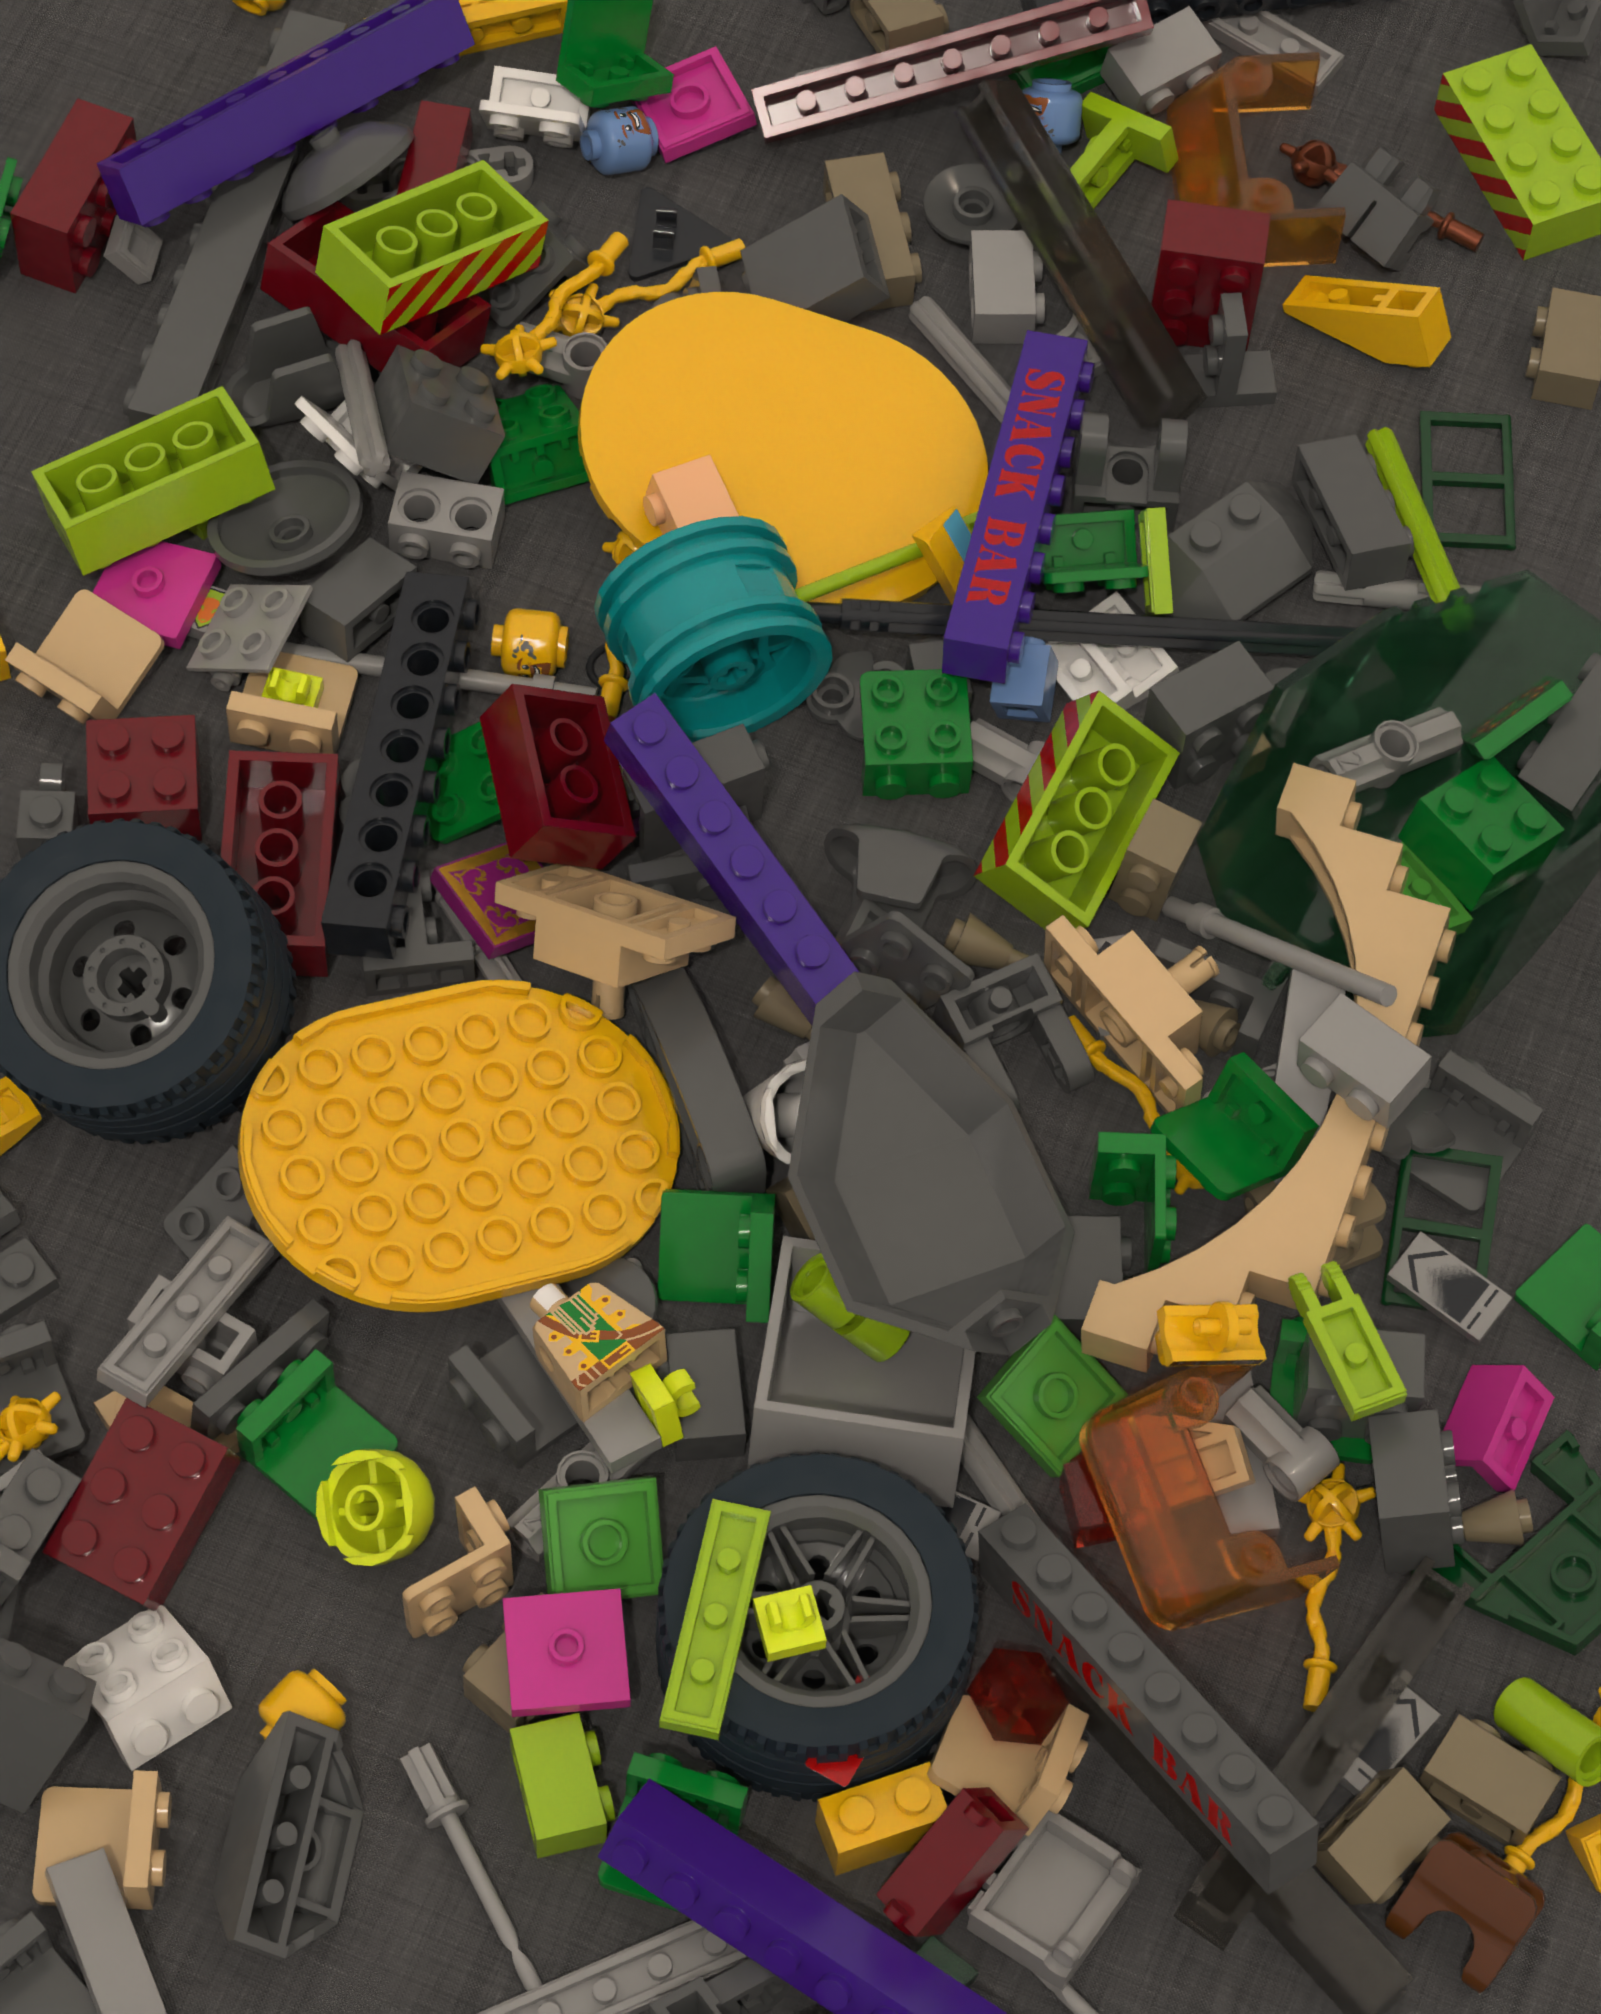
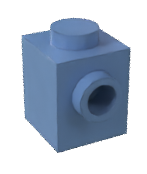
(1028, 685)

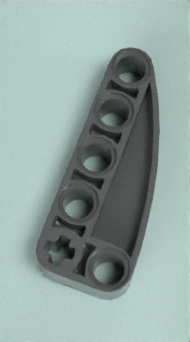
(705, 1094)

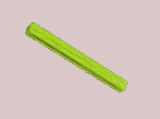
(1411, 511)

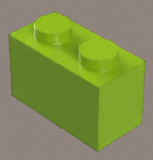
(560, 1786)

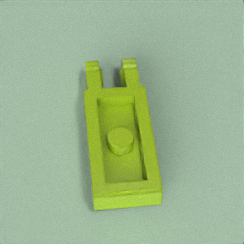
(1348, 1344)

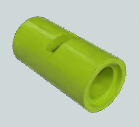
(818, 1294)
(1551, 1729)

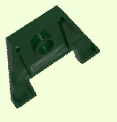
(1556, 1577)

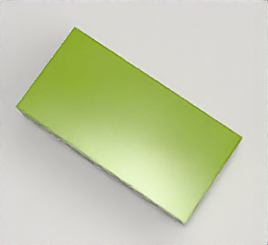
(1156, 556)

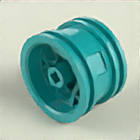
(714, 626)

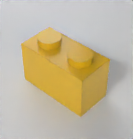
(878, 1818)

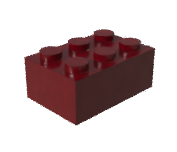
(65, 205)
(1202, 256)
(556, 777)
(142, 1504)

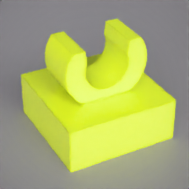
(293, 687)
(665, 1400)
(789, 1623)

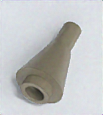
(980, 945)
(780, 1010)
(1218, 1028)
(1498, 1520)

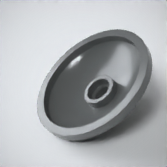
(342, 164)
(292, 526)

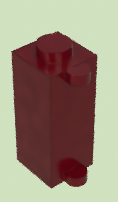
(438, 145)
(951, 1863)

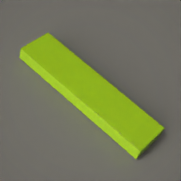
(715, 1619)

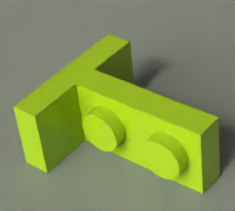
(1116, 140)

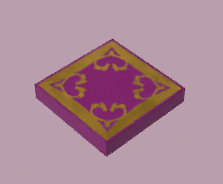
(470, 893)

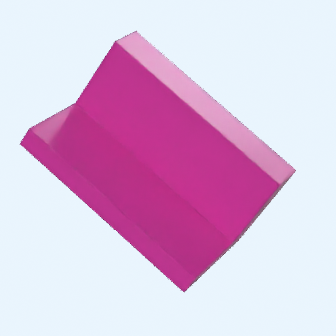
(1498, 1422)

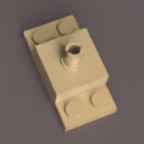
(610, 927)
(1139, 1003)

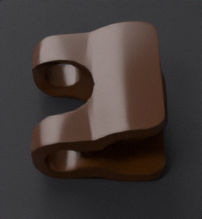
(1479, 1888)

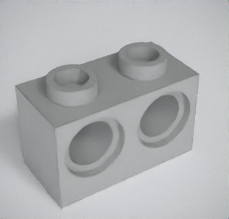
(449, 510)

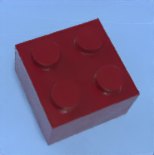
(145, 771)

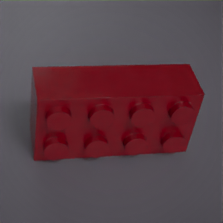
(290, 278)
(284, 841)

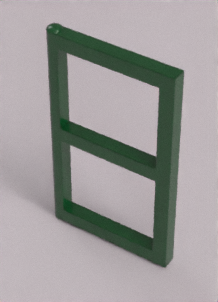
(1473, 480)
(1401, 1223)

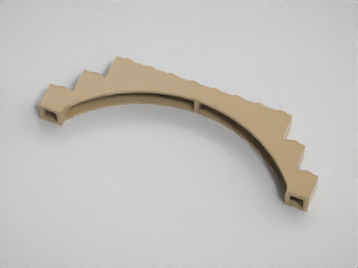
(1309, 1210)

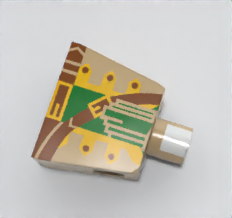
(593, 1344)

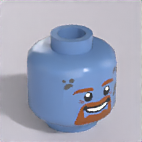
(1057, 109)
(619, 140)

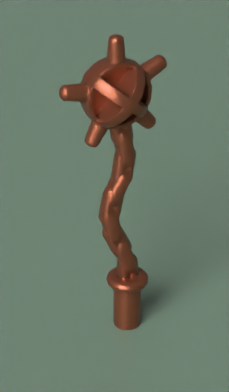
(1317, 163)

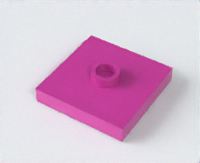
(701, 106)
(161, 587)
(566, 1652)

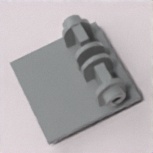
(248, 631)

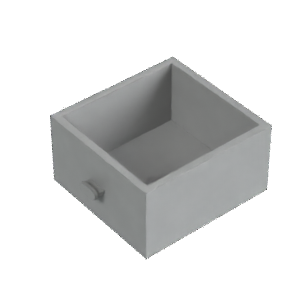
(835, 1399)

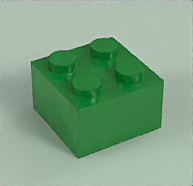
(1481, 833)

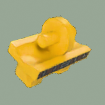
(1209, 1335)

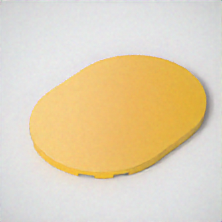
(806, 420)
(457, 1145)

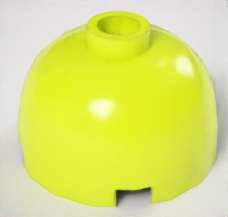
(375, 1506)

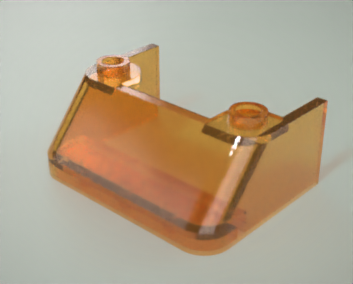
(1214, 159)
(1167, 1511)

